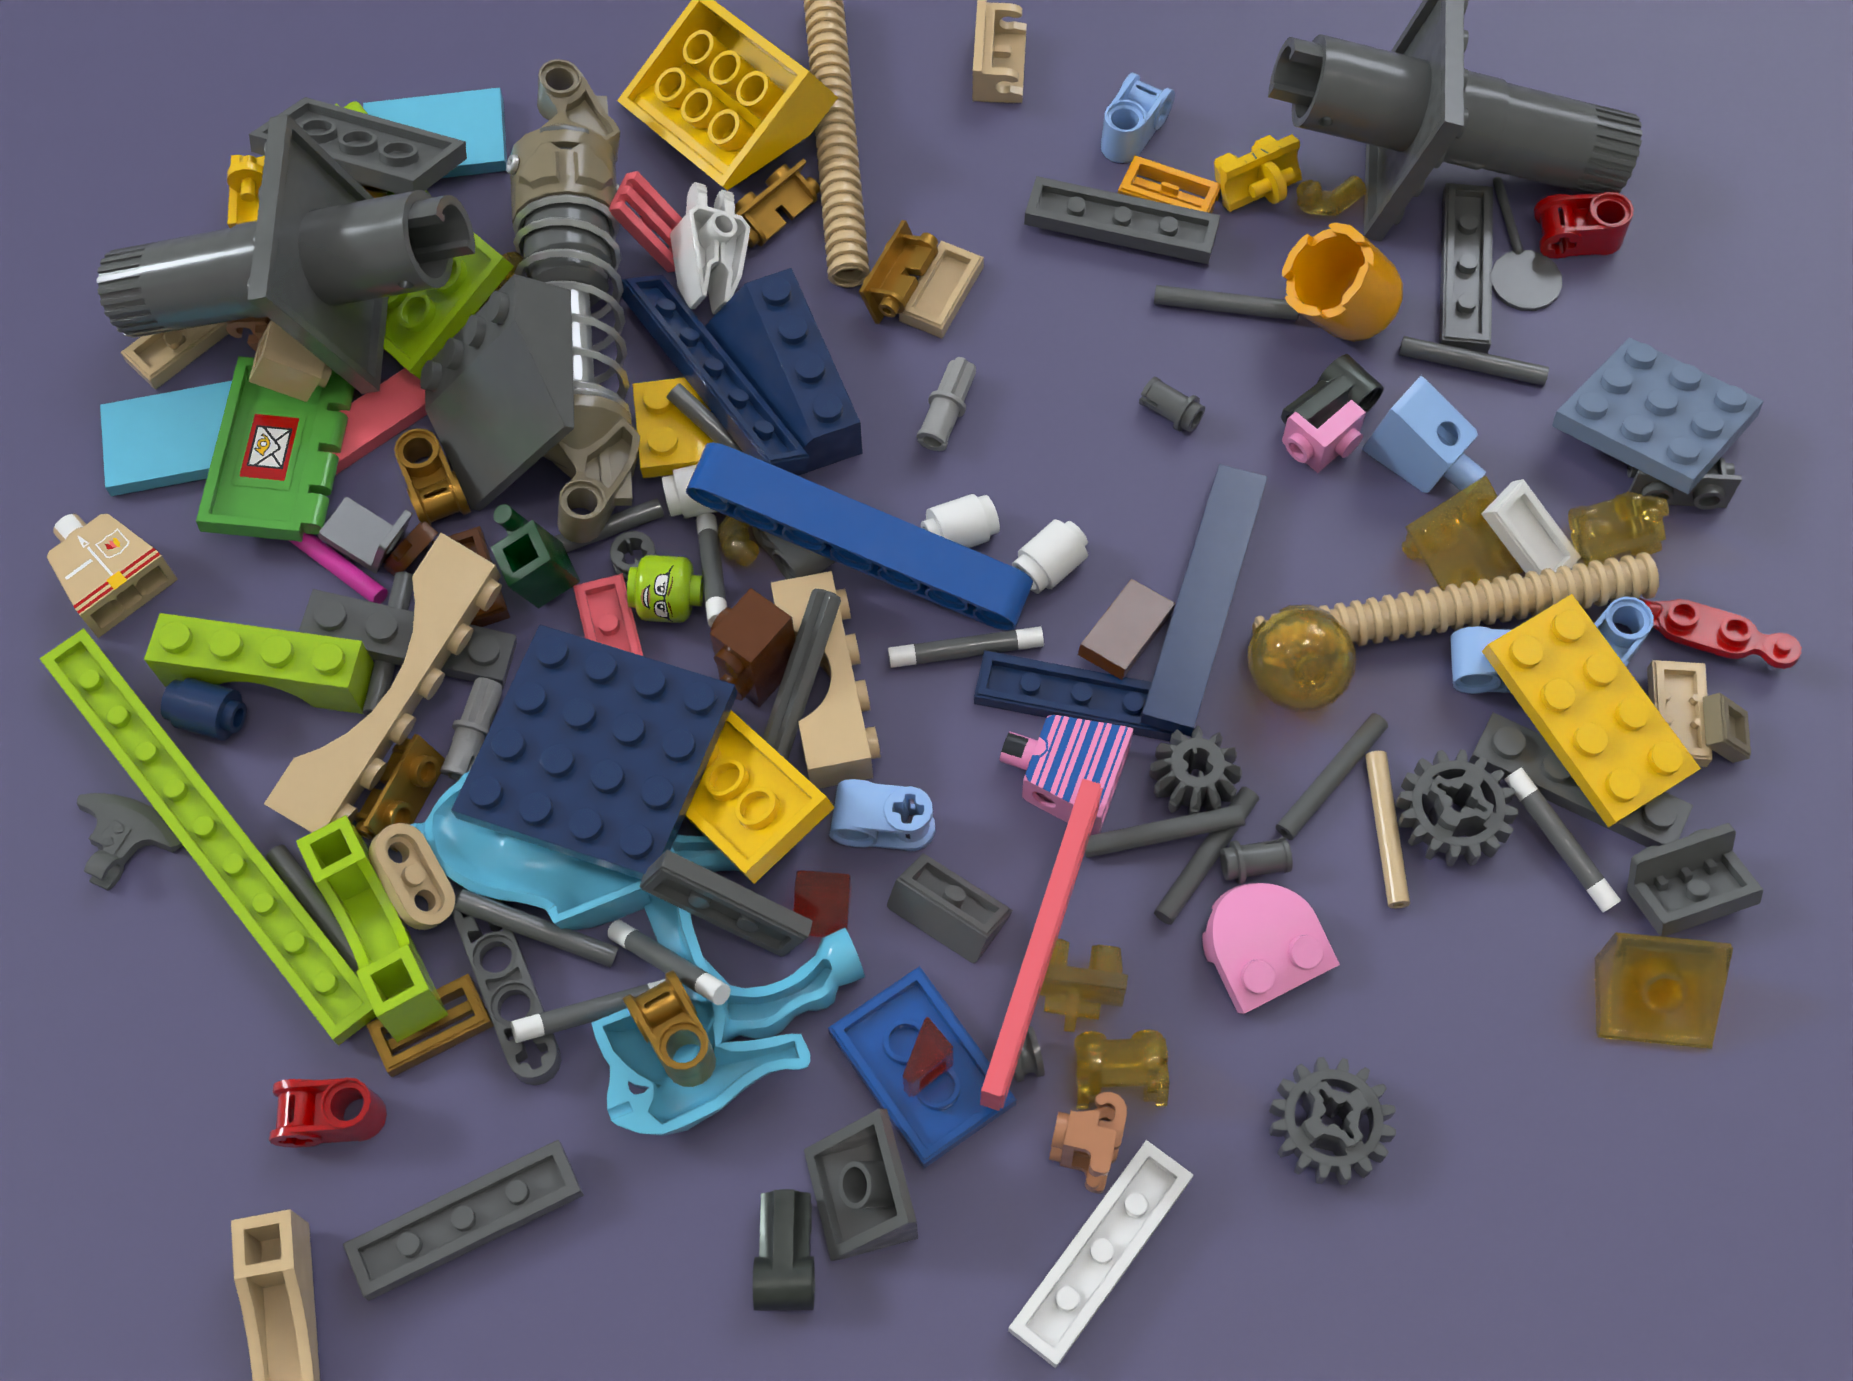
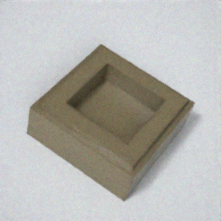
(1726, 728)

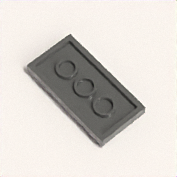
(373, 148)

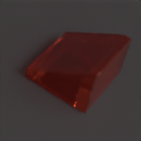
(824, 900)
(928, 1060)

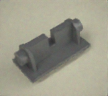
(1712, 491)

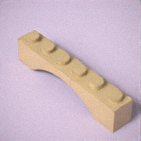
(447, 595)
(277, 1295)

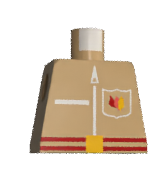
(106, 569)

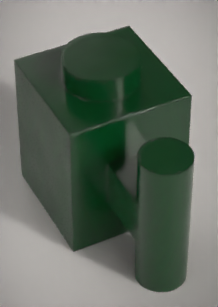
(532, 559)

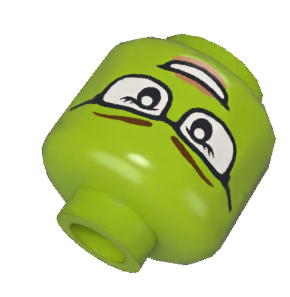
(664, 588)

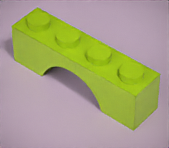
(314, 667)
(381, 944)

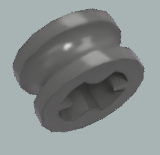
(627, 543)
(1030, 1058)

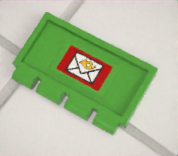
(274, 459)

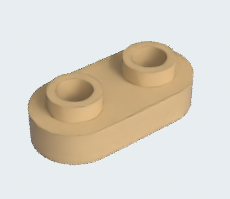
(416, 875)

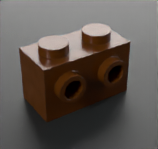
(752, 646)

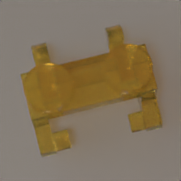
(1618, 526)
(1121, 1064)

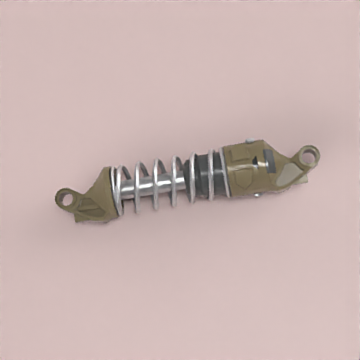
(567, 238)

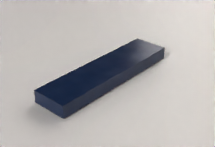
(1063, 690)

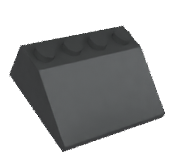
(503, 387)

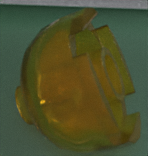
(1302, 658)

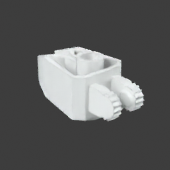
(709, 248)

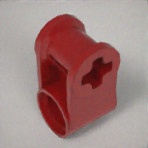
(1584, 225)
(315, 1109)

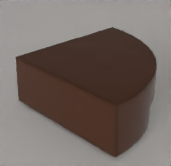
(410, 548)

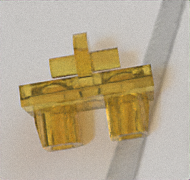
(1081, 990)

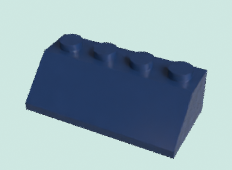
(785, 358)

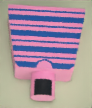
(1065, 755)

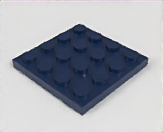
(595, 752)

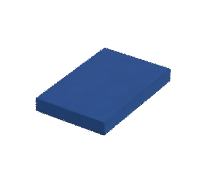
(878, 1046)

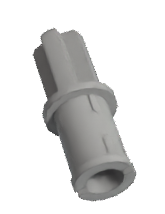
(946, 404)
(472, 727)

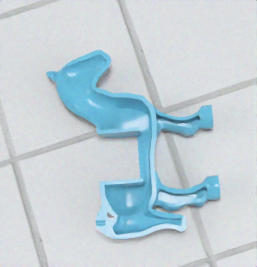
(590, 895)

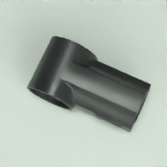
(1336, 386)
(784, 1266)

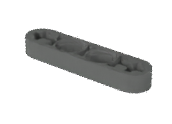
(500, 986)

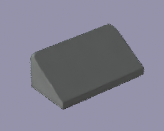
(948, 908)

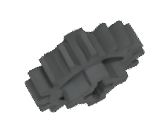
(1467, 784)
(1343, 1140)

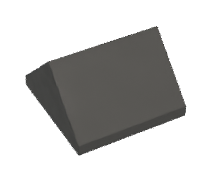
(861, 1188)

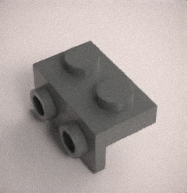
(1691, 881)

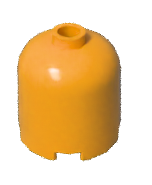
(1342, 283)

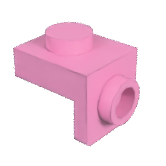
(1320, 446)

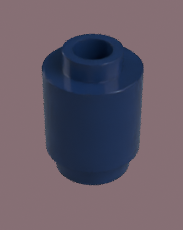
(203, 708)

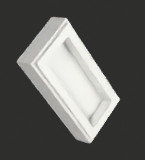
(1529, 530)

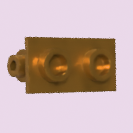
(785, 190)
(888, 284)
(408, 782)

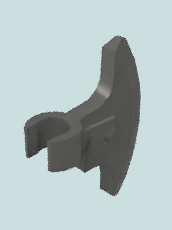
(120, 831)

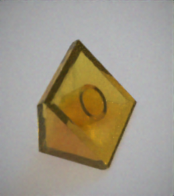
(1660, 989)

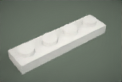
(1100, 1254)

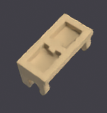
(998, 53)

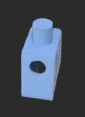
(1425, 440)

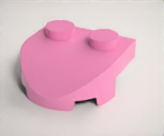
(1265, 943)

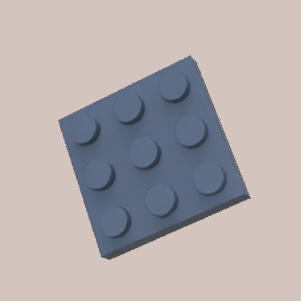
(1658, 414)

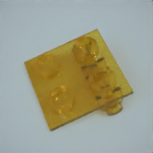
(1459, 541)

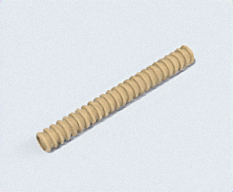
(837, 146)
(1494, 600)

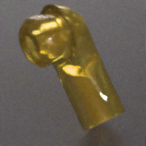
(1330, 203)
(736, 543)

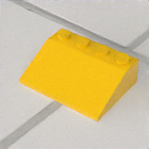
(725, 94)

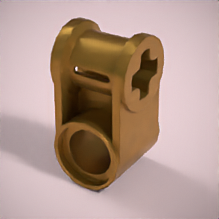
(430, 484)
(670, 1022)

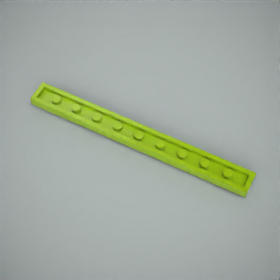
(212, 837)

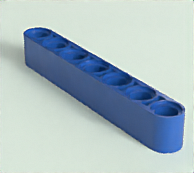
(859, 536)

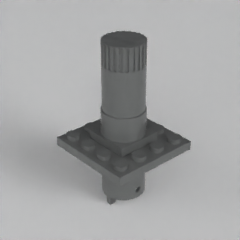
(1427, 109)
(310, 262)

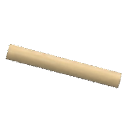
(1387, 829)

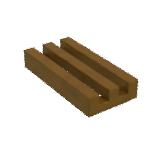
(429, 1048)

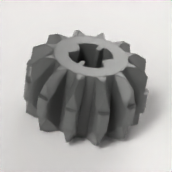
(1191, 754)

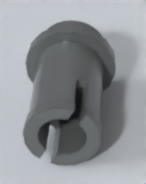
(1173, 405)
(1255, 859)

